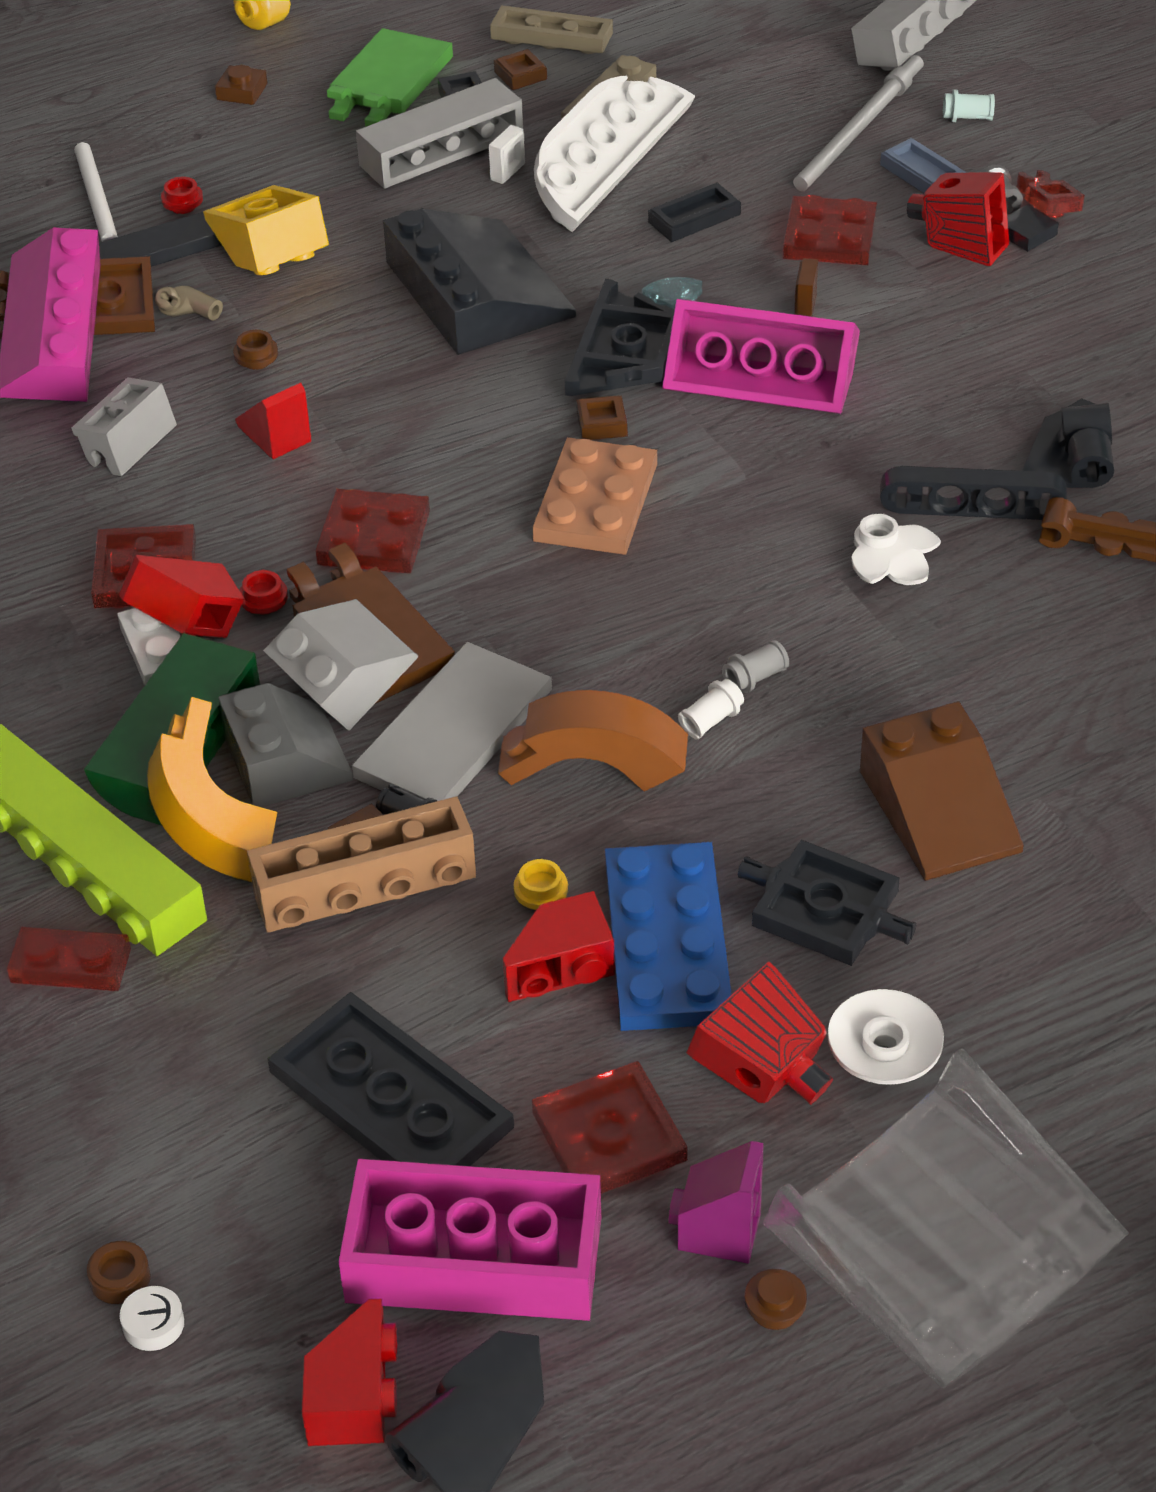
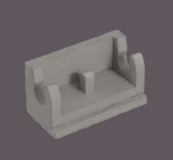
(125, 424)

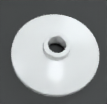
(891, 1021)

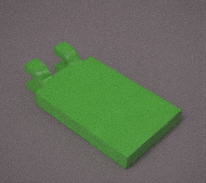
(388, 75)

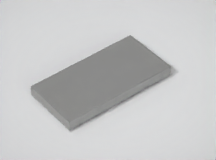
(452, 725)

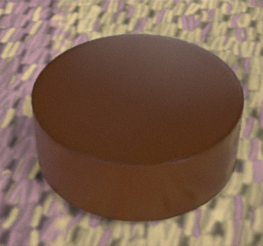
(117, 1271)

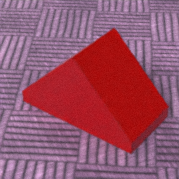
(278, 422)

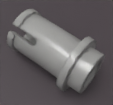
(756, 665)

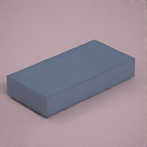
(916, 164)

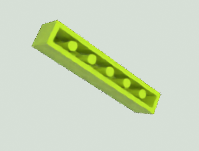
(95, 851)

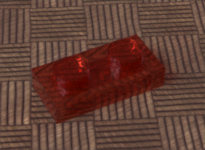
(69, 958)

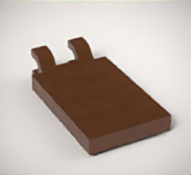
(122, 296)
(383, 601)

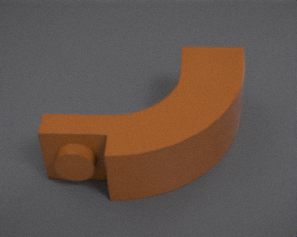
(600, 728)

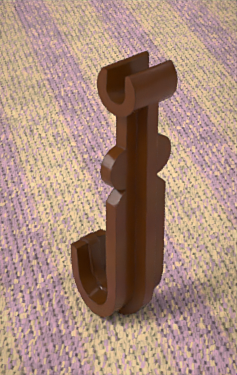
(1108, 533)

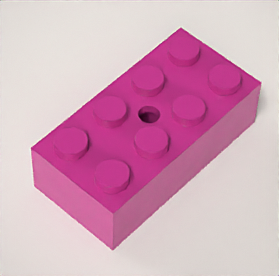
(472, 1239)

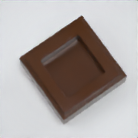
(520, 69)
(806, 287)
(602, 417)

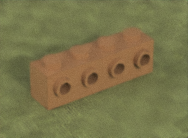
(362, 864)

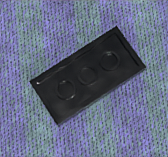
(388, 1089)

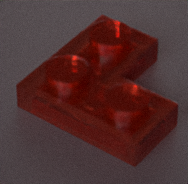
(118, 548)

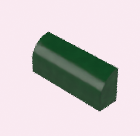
(190, 670)

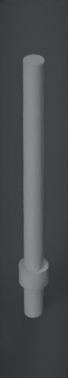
(894, 85)

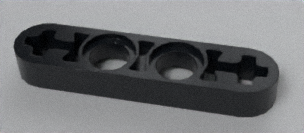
(974, 485)

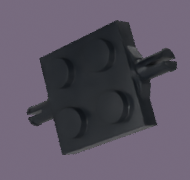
(825, 902)

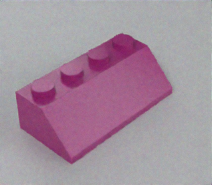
(51, 317)
(761, 356)

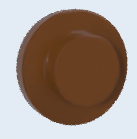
(255, 349)
(775, 1298)

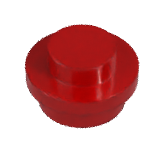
(181, 195)
(263, 592)

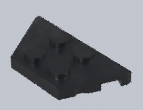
(621, 343)

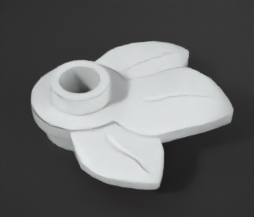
(892, 550)

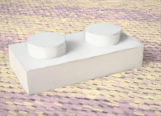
(147, 640)

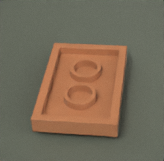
(595, 496)

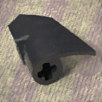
(1075, 445)
(475, 1417)

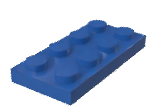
(666, 935)

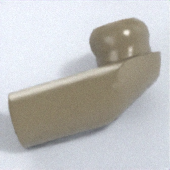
(187, 300)

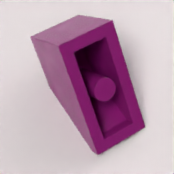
(721, 1204)

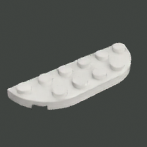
(603, 142)

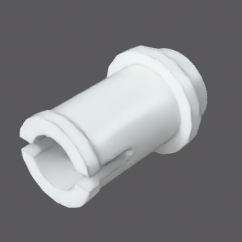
(720, 701)

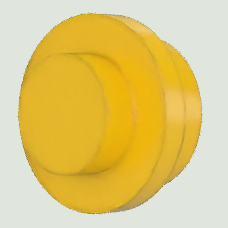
(540, 883)

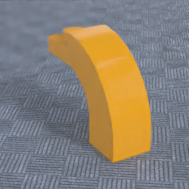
(194, 808)

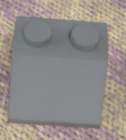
(341, 658)

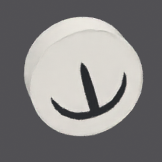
(152, 1318)

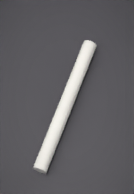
(95, 192)

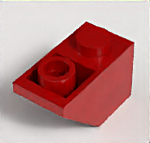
(184, 594)
(560, 948)
(347, 1381)

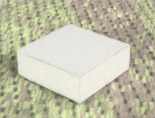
(506, 154)

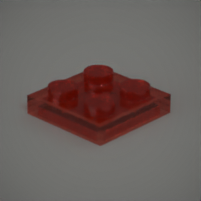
(830, 230)
(377, 527)
(610, 1127)

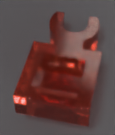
(1050, 196)

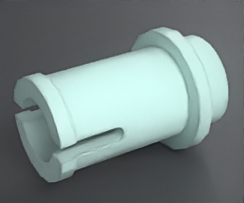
(968, 106)

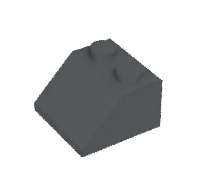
(281, 744)

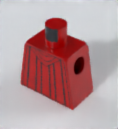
(965, 215)
(763, 1040)

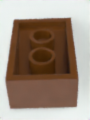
(939, 790)

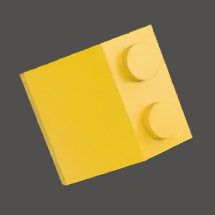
(269, 228)

